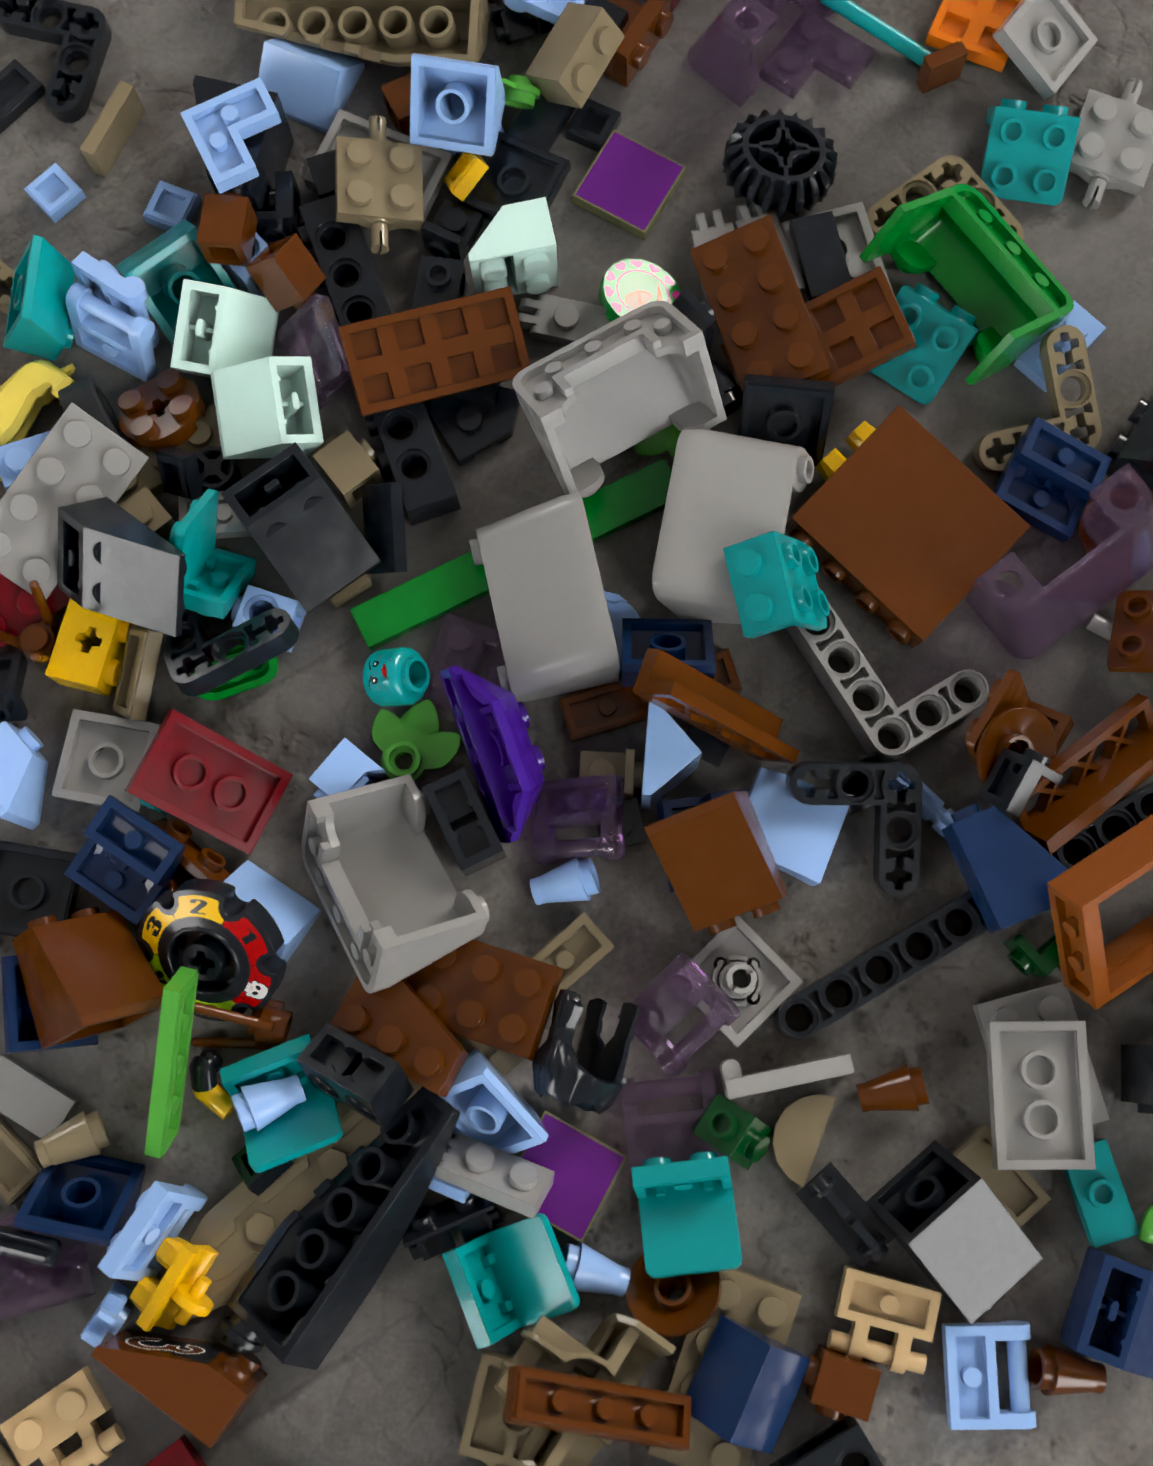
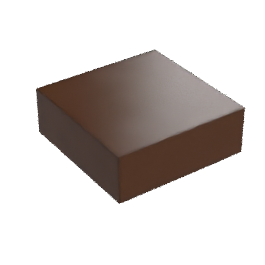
(941, 66)

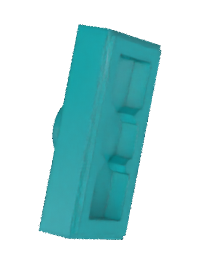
(1102, 1199)

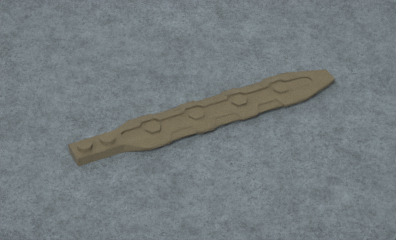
(245, 1222)

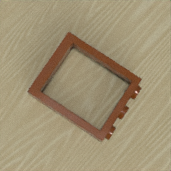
(1086, 965)

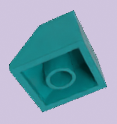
(162, 269)
(37, 304)

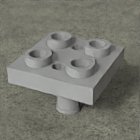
(771, 980)

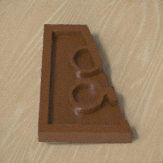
(405, 1031)

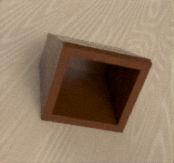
(718, 862)
(84, 976)

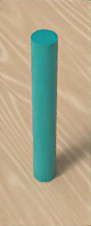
(878, 29)

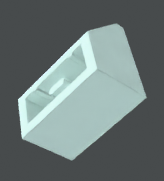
(516, 250)
(221, 328)
(267, 407)

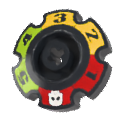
(219, 937)

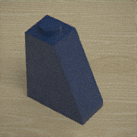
(1001, 866)

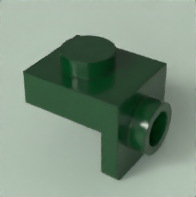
(1028, 960)
(734, 1132)

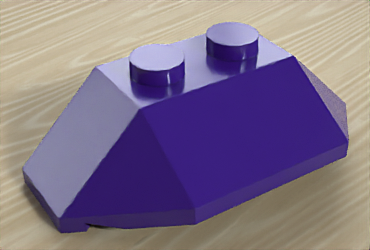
(497, 748)

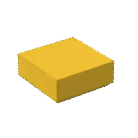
(465, 174)

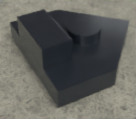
(475, 419)

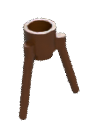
(38, 638)
(268, 1026)

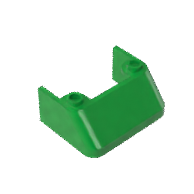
(980, 267)

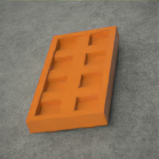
(974, 25)

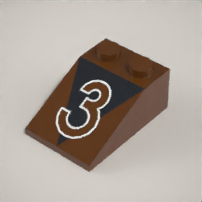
(188, 1379)

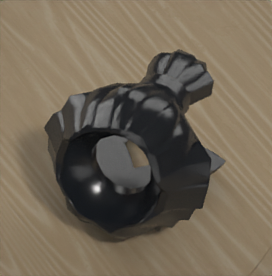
(598, 1073)

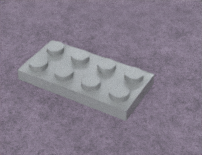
(71, 466)

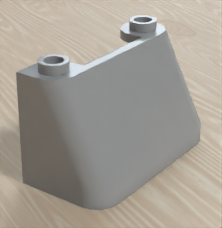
(618, 391)
(717, 496)
(548, 600)
(386, 881)

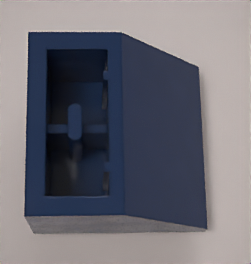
(1112, 1313)

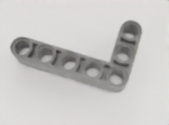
(885, 713)

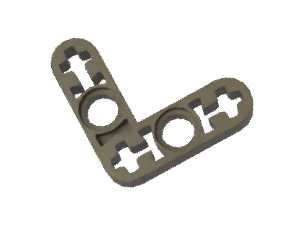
(925, 184)
(1050, 362)

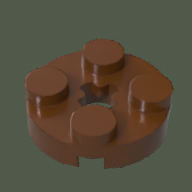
(142, 405)

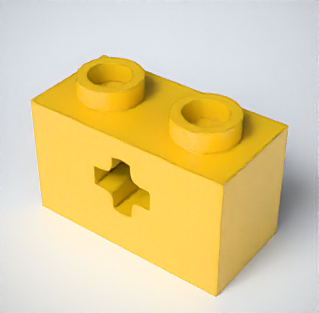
(85, 668)

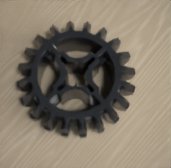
(779, 162)

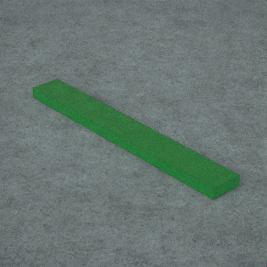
(462, 582)

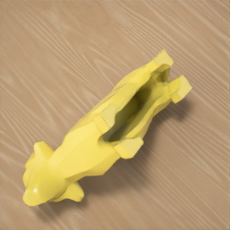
(26, 394)

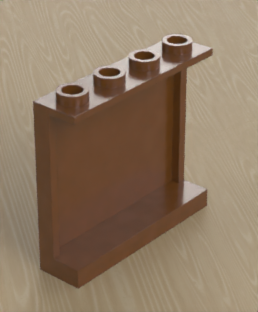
(906, 528)

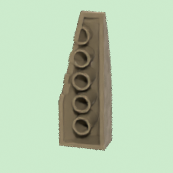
(374, 28)

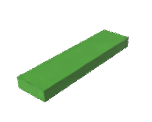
(171, 1061)

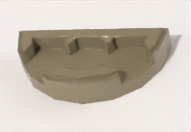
(798, 1134)

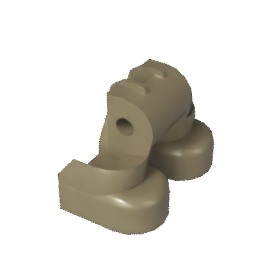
(615, 1353)

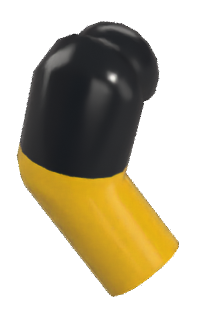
(205, 1083)

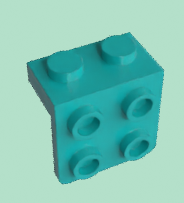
(1029, 151)
(940, 343)
(213, 575)
(775, 584)
(301, 1128)
(687, 1215)
(511, 1279)

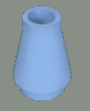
(566, 883)
(266, 1101)
(594, 1271)

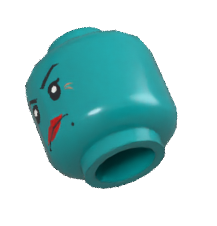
(395, 677)

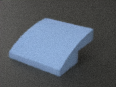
(796, 832)

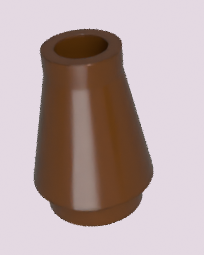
(894, 1091)
(1064, 1373)

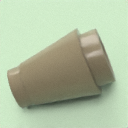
(73, 1140)

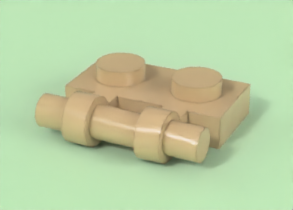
(888, 1305)
(57, 1416)

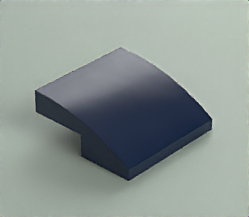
(1051, 478)
(125, 859)

